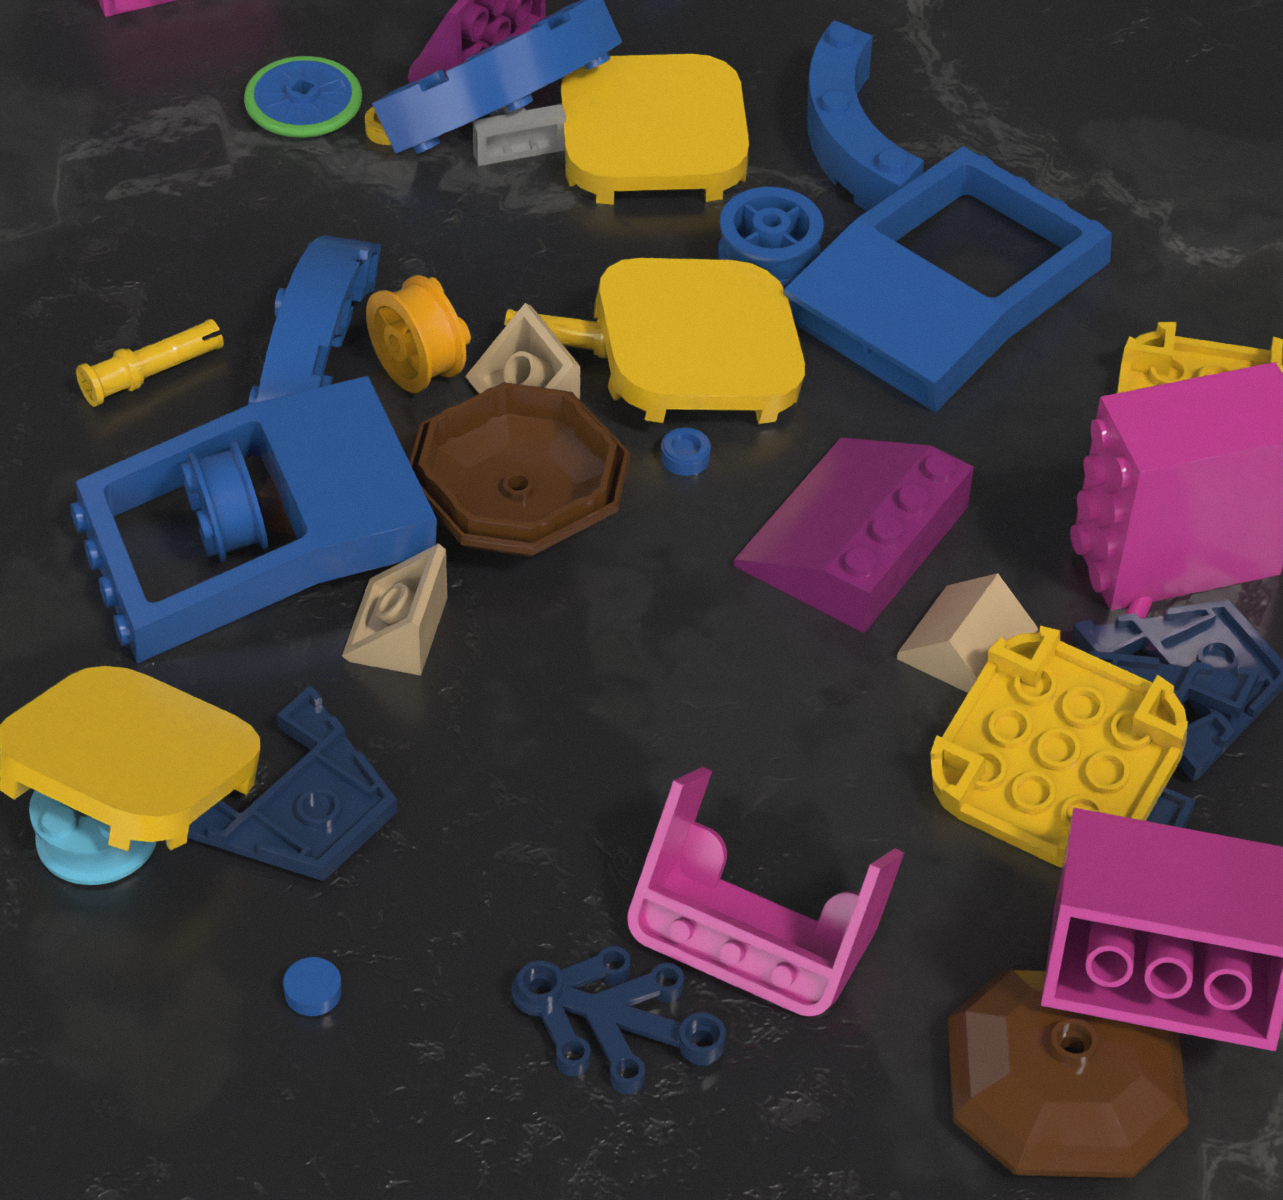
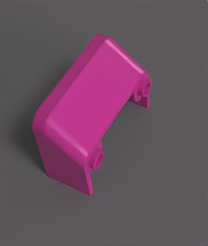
(740, 935)

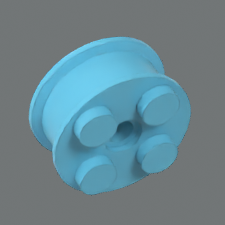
(78, 847)

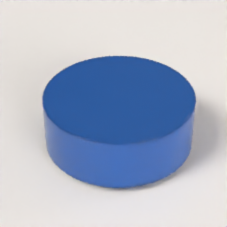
(685, 451)
(312, 986)

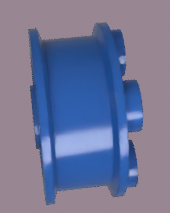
(772, 231)
(227, 502)

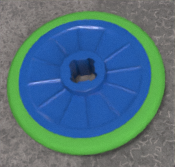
(303, 96)

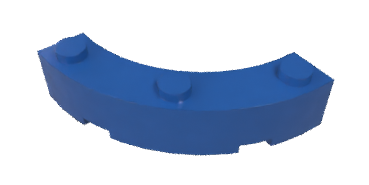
(498, 76)
(839, 130)
(315, 314)

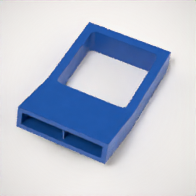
(915, 319)
(337, 481)

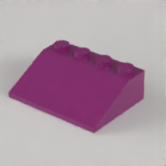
(472, 28)
(859, 526)

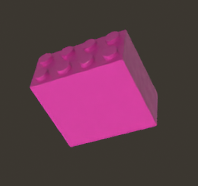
(1184, 487)
(1169, 930)

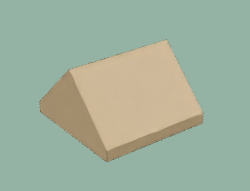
(528, 356)
(400, 614)
(962, 627)

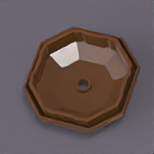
(519, 468)
(1055, 1108)

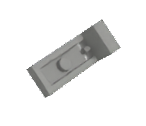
(518, 134)

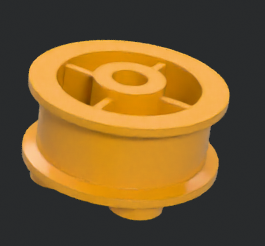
(417, 333)

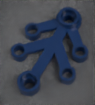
(613, 1010)

